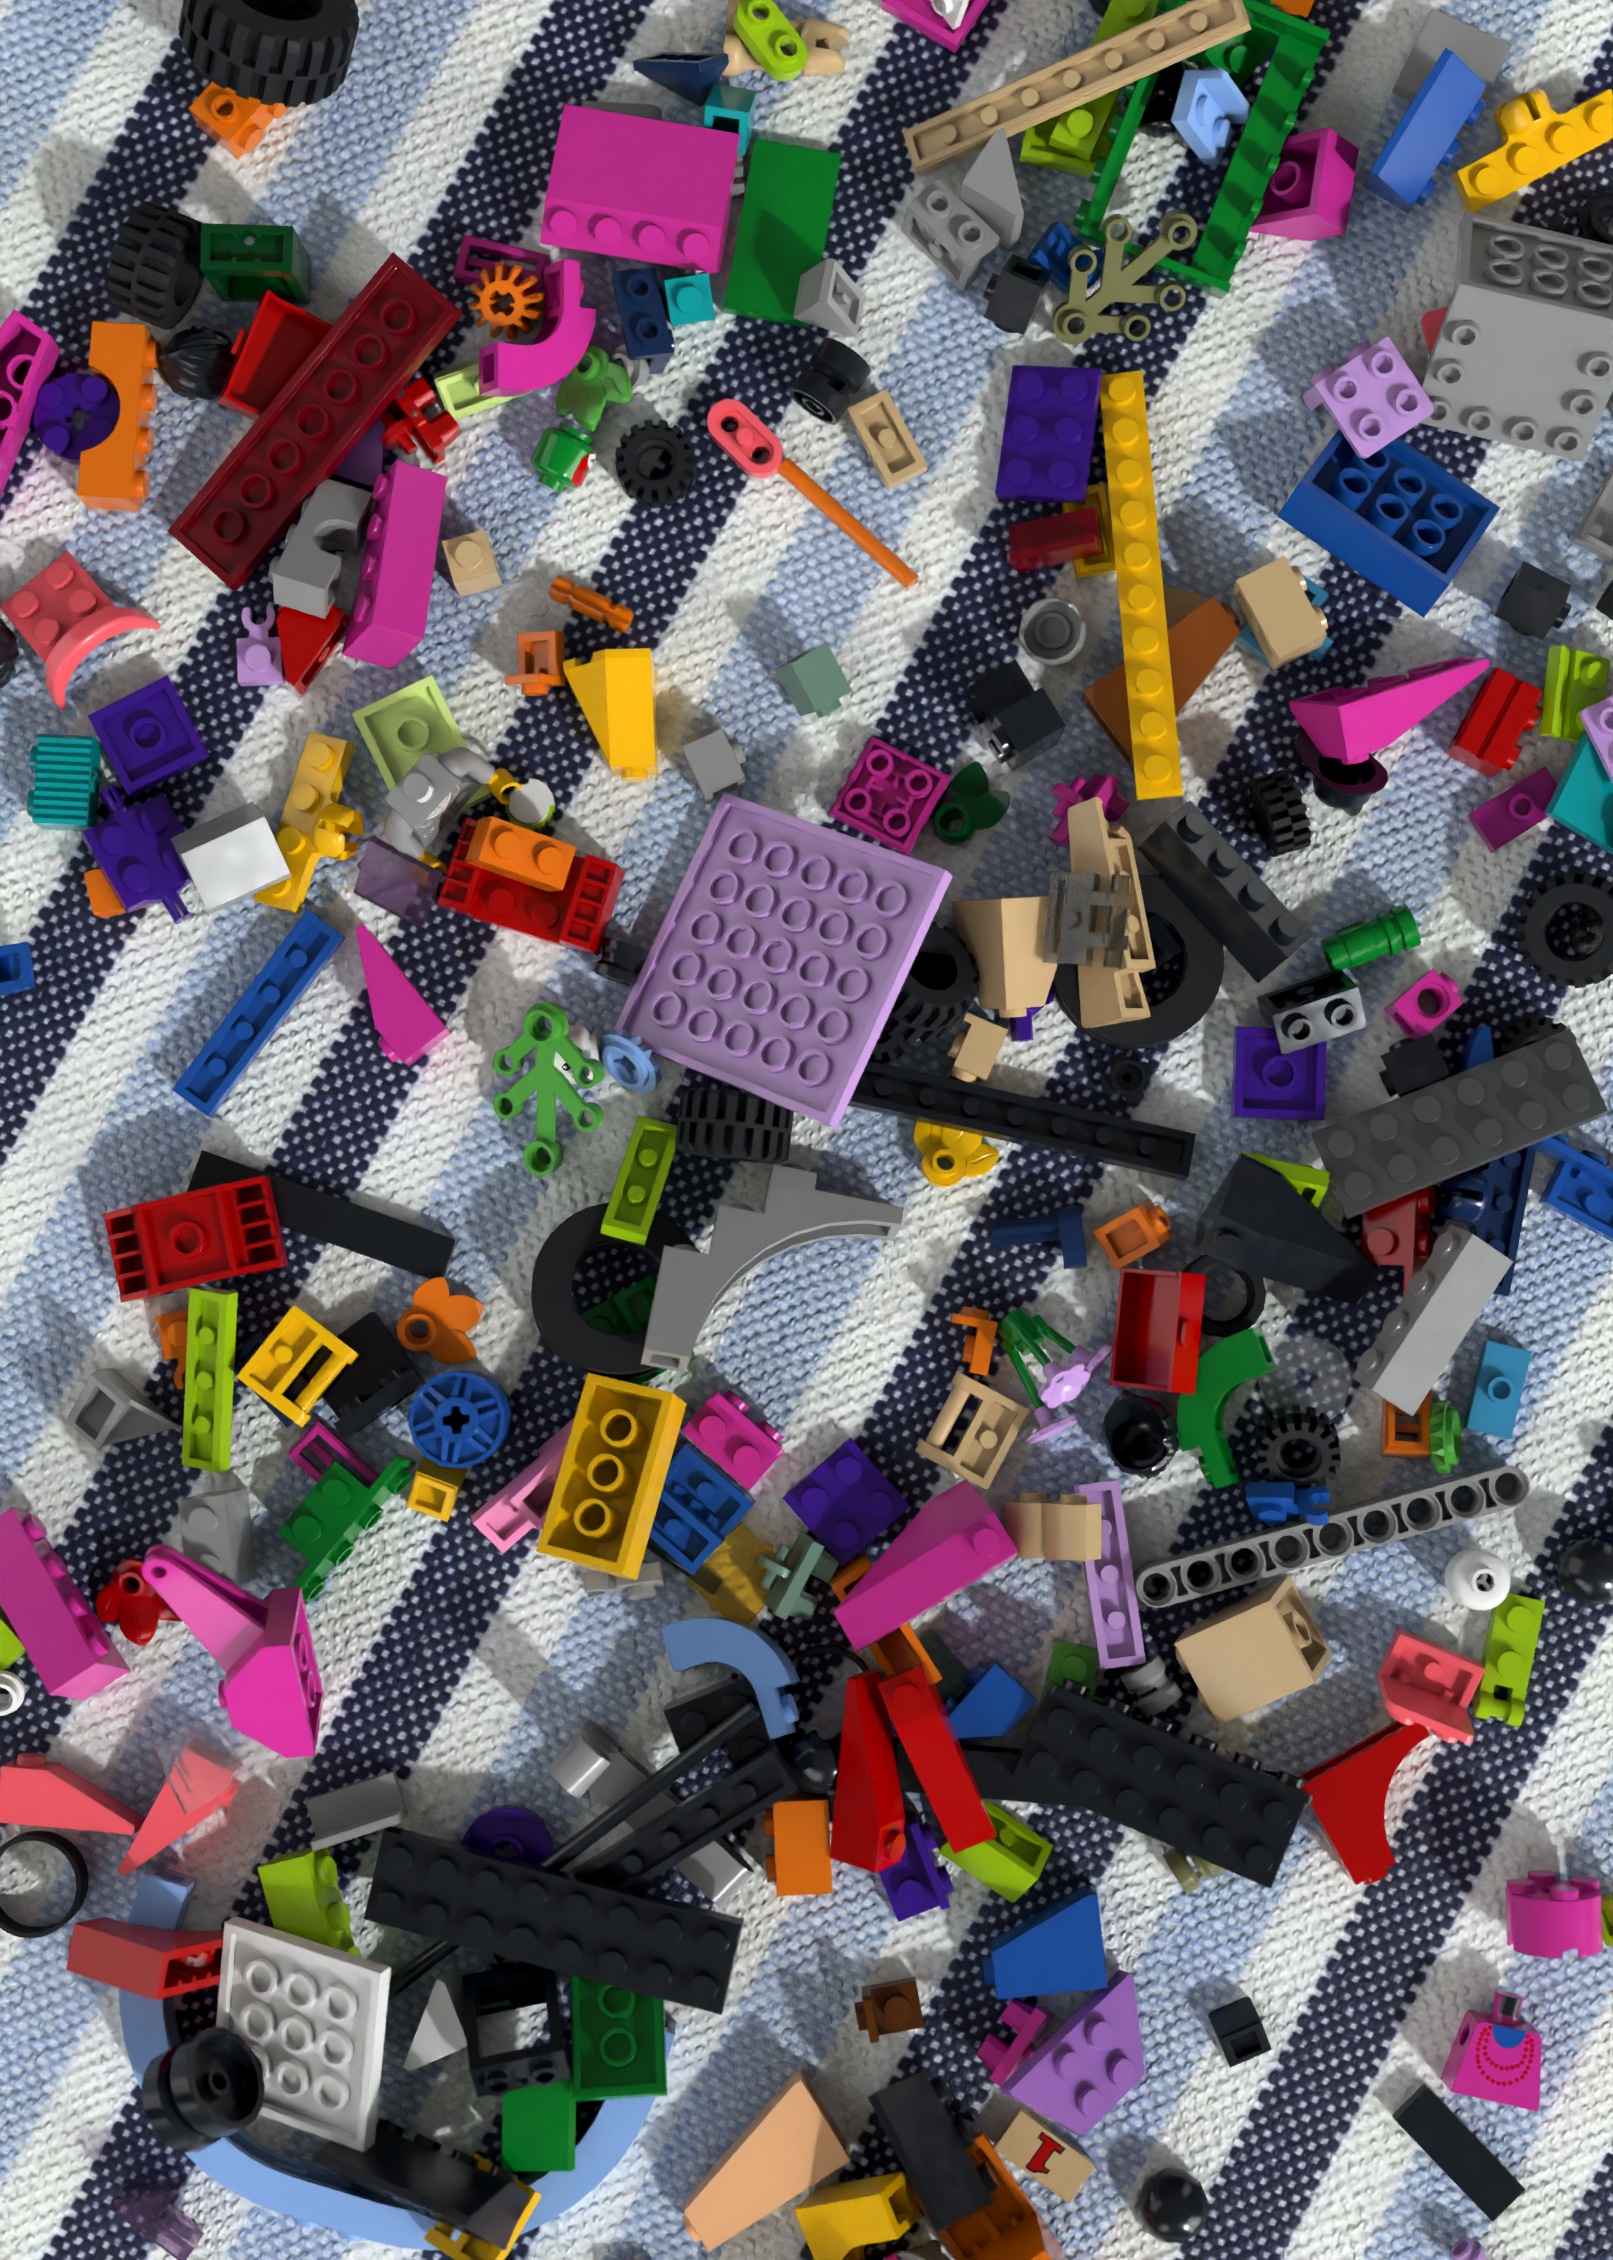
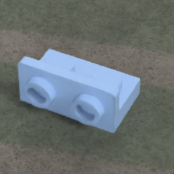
(1206, 109)

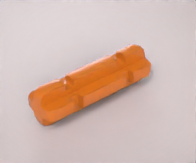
(591, 604)

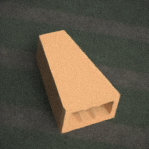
(769, 2163)

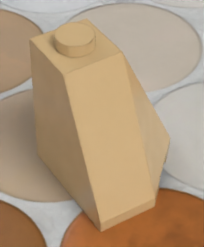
(1008, 951)

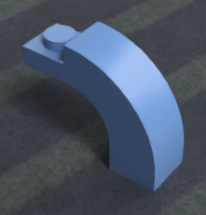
(748, 1650)

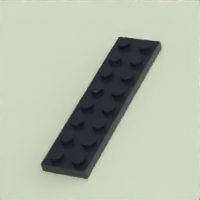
(554, 1919)

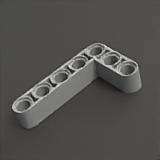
(601, 1764)

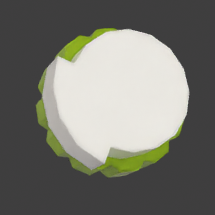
(531, 806)

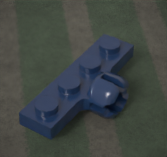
(1493, 1204)

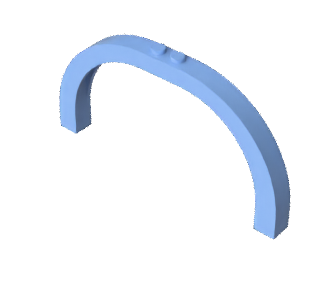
(318, 2195)

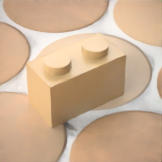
(1280, 612)

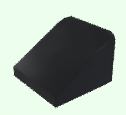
(1239, 2031)

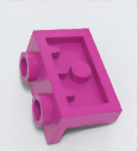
(734, 1438)

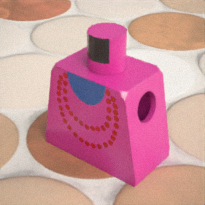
(1496, 2056)

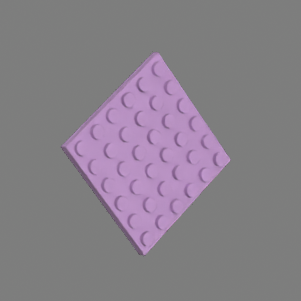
(782, 957)

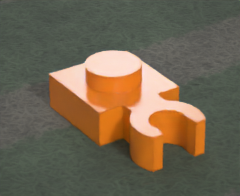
(174, 1341)

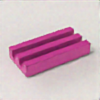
(499, 250)
(334, 1441)

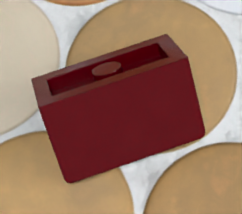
(1055, 540)

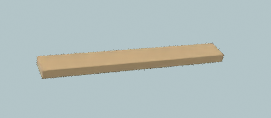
(1075, 80)

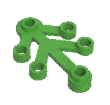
(548, 1083)

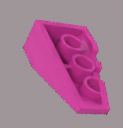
(1370, 718)
(933, 1558)

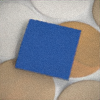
(696, 1508)

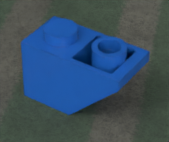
(990, 1702)

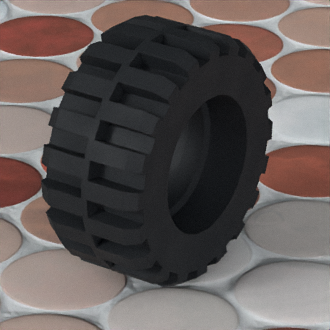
(272, 46)

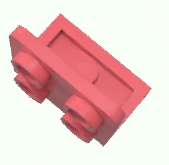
(1429, 1686)

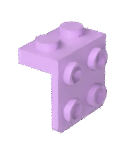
(1370, 396)

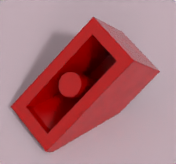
(308, 643)

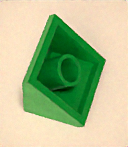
(539, 2128)

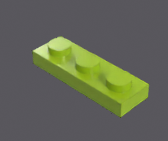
(640, 1181)

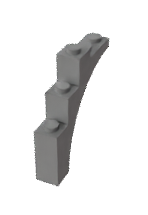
(741, 1240)

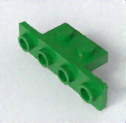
(335, 1515)

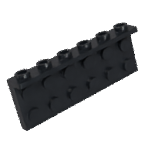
(1161, 1781)

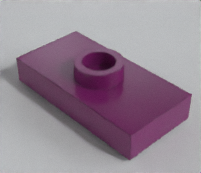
(1514, 810)

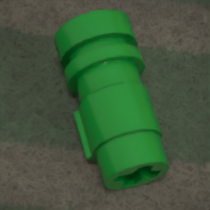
(1367, 941)

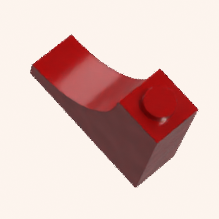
(1351, 1798)
(145, 1958)

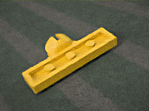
(1533, 145)
(314, 820)

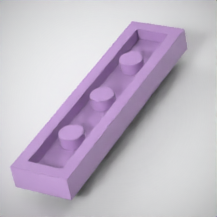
(1112, 1583)

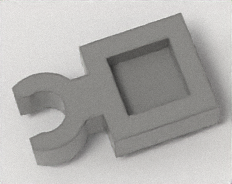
(649, 1580)

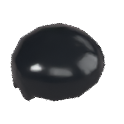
(1586, 1570)
(815, 1763)
(1172, 2206)

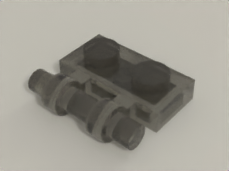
(1073, 917)

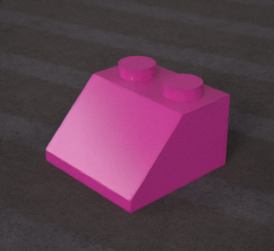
(1310, 188)

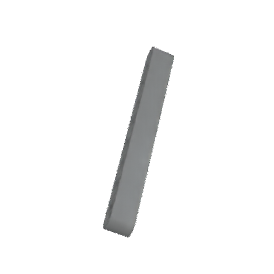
(1351, 1539)

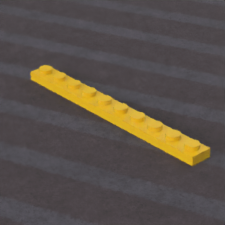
(1140, 587)

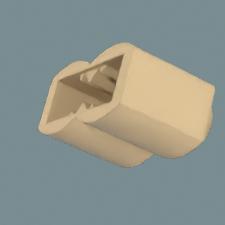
(1054, 1528)

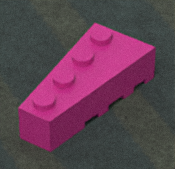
(25, 366)
(396, 566)

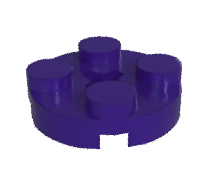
(58, 403)
(513, 1824)

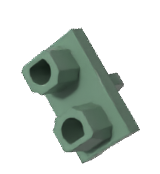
(794, 1568)

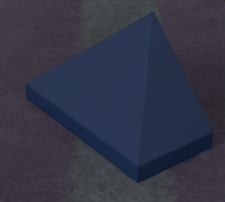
(684, 72)

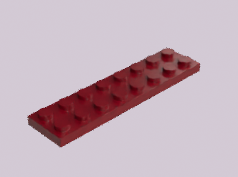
(315, 421)

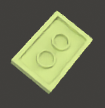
(407, 727)

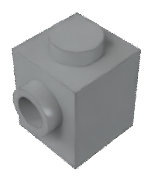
(714, 763)

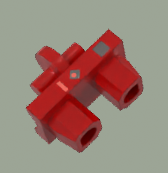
(430, 435)

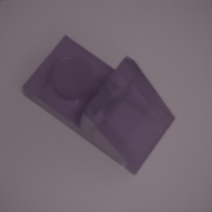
(148, 2211)

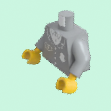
(434, 794)

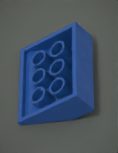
(1390, 518)

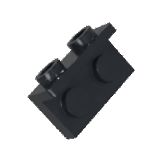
(1313, 1011)

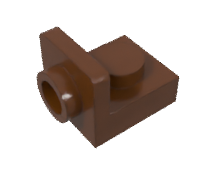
(889, 2008)

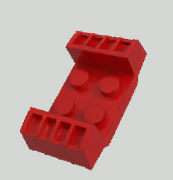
(566, 917)
(195, 1238)

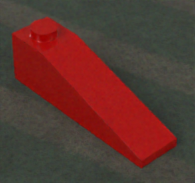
(937, 1756)
(868, 1791)

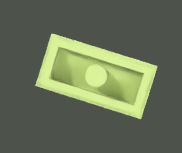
(460, 390)

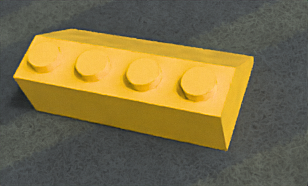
(612, 1476)

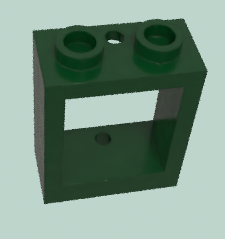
(246, 271)

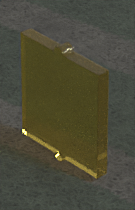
(737, 1572)

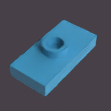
(1497, 1389)

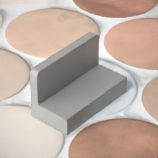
(356, 1809)

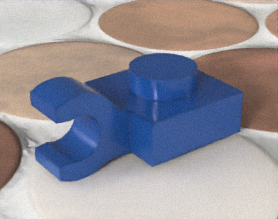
(1283, 1503)

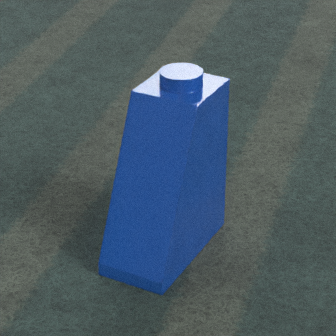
(1050, 1951)

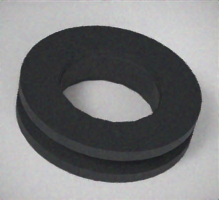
(1191, 997)
(554, 1307)

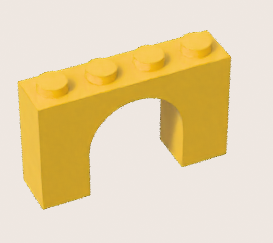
(856, 2213)

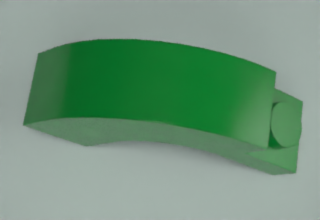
(1201, 1414)

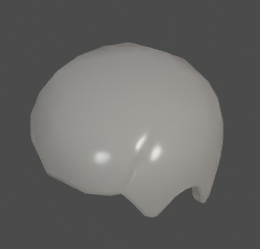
(1052, 631)

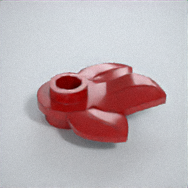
(134, 1607)

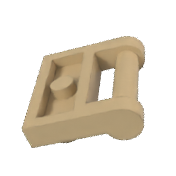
(986, 1437)

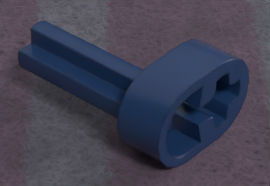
(1062, 1227)

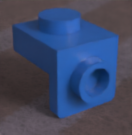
(1053, 252)

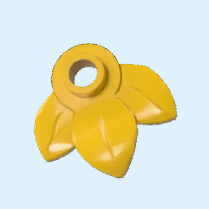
(963, 1149)

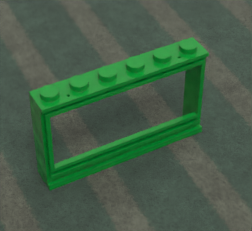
(1250, 166)

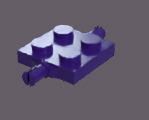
(138, 854)

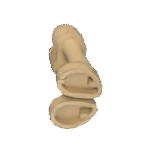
(819, 36)

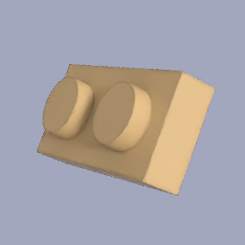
(887, 439)

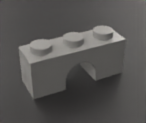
(330, 519)

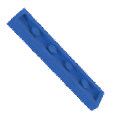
(259, 1013)

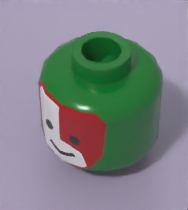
(563, 457)

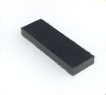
(1458, 2152)

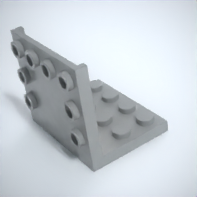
(1525, 338)

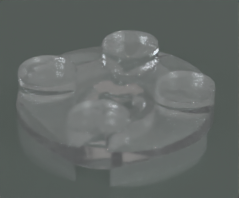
(1314, 1356)

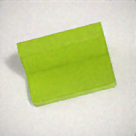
(1006, 1862)

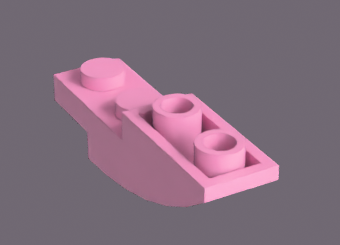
(526, 1498)

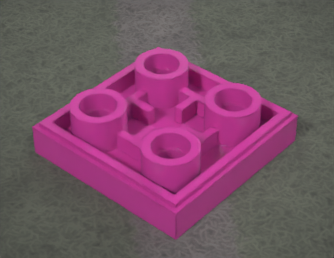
(890, 796)

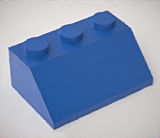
(1427, 133)

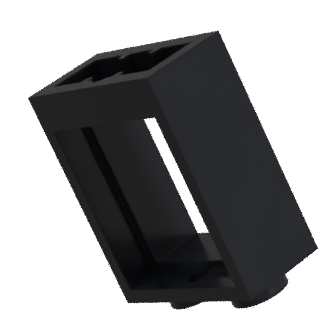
(507, 1990)

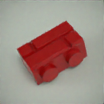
(1495, 723)

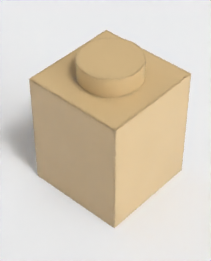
(472, 563)

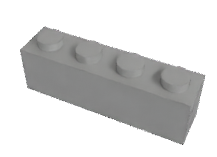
(1431, 1319)

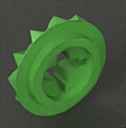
(1445, 1437)

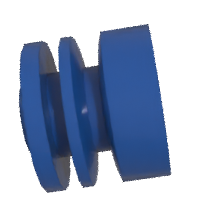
(476, 1395)

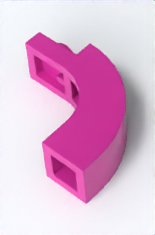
(558, 348)

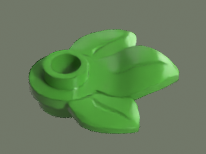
(590, 386)

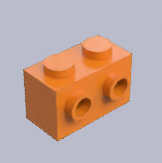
(232, 120)

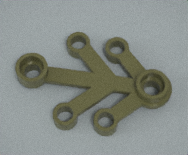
(1118, 283)

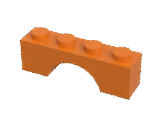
(114, 471)

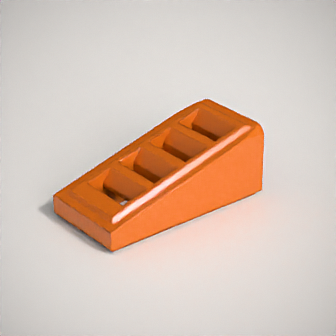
(1389, 1428)

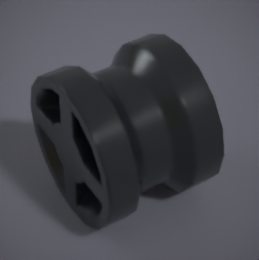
(618, 961)

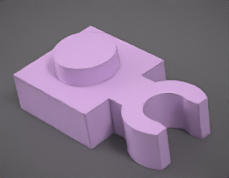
(260, 655)

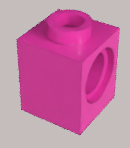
(1407, 1013)

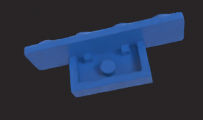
(1579, 1186)

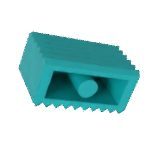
(65, 782)

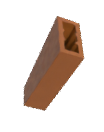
(1195, 650)

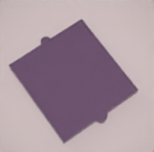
(397, 882)

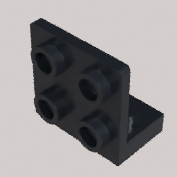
(374, 1381)

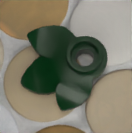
(970, 800)

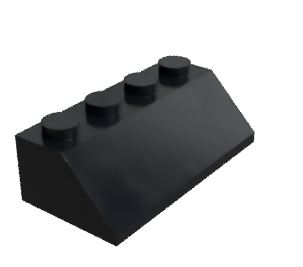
(1224, 891)
(432, 2182)

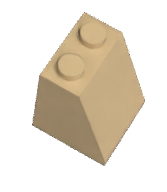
(1254, 1651)

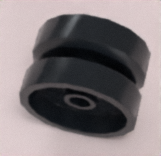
(202, 2090)

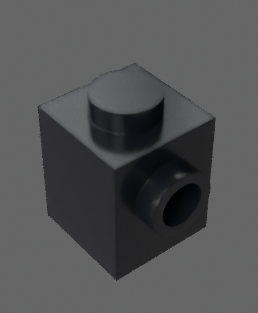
(1016, 294)
(1534, 602)
(1413, 1065)

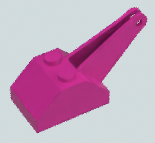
(261, 1645)

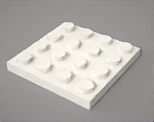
(311, 2025)

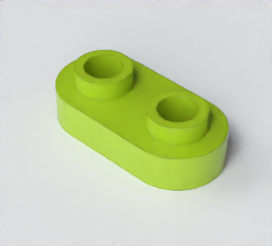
(767, 36)

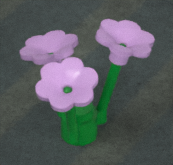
(1063, 1383)

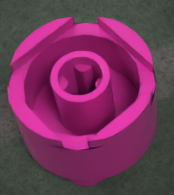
(1554, 1915)

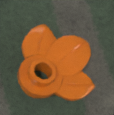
(446, 1319)

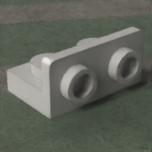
(949, 233)

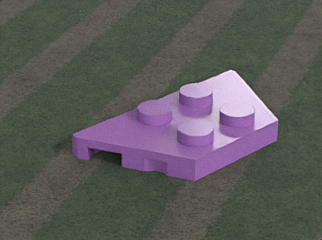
(1085, 2061)

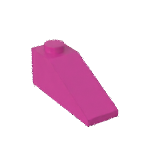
(397, 1007)

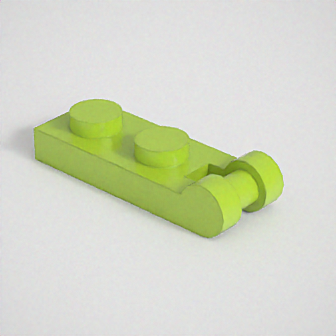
(1508, 1658)

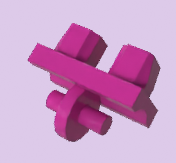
(1105, 788)
(1030, 2024)

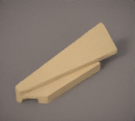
(1110, 993)

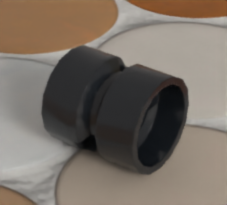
(833, 376)

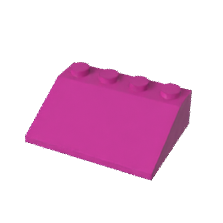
(640, 189)

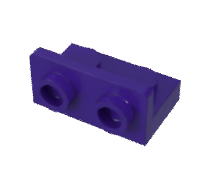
(916, 1881)

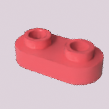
(746, 440)

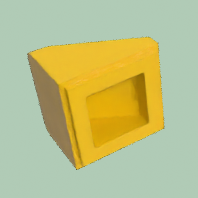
(435, 1489)

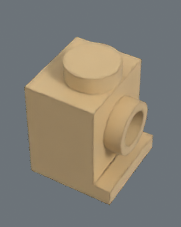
(976, 1050)

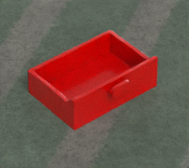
(269, 354)
(1157, 1330)

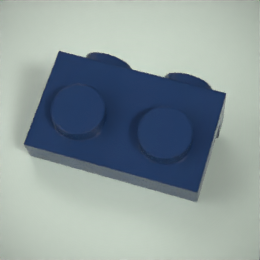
(643, 317)

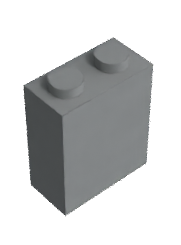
(219, 1533)

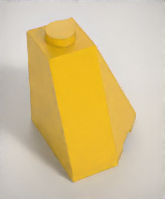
(620, 707)

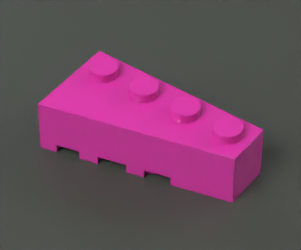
(51, 1613)

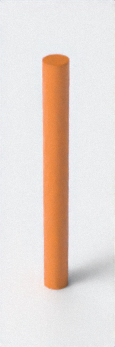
(847, 523)

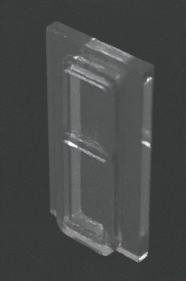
(211, 1760)

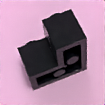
(1015, 715)
(703, 1710)

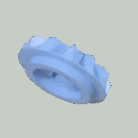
(629, 1061)

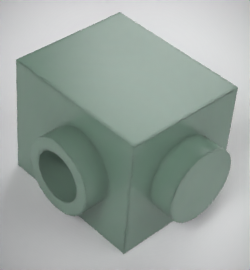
(814, 681)

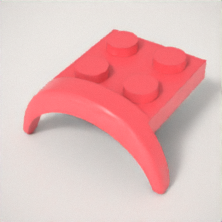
(66, 618)

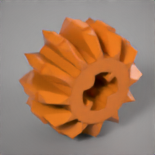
(504, 283)

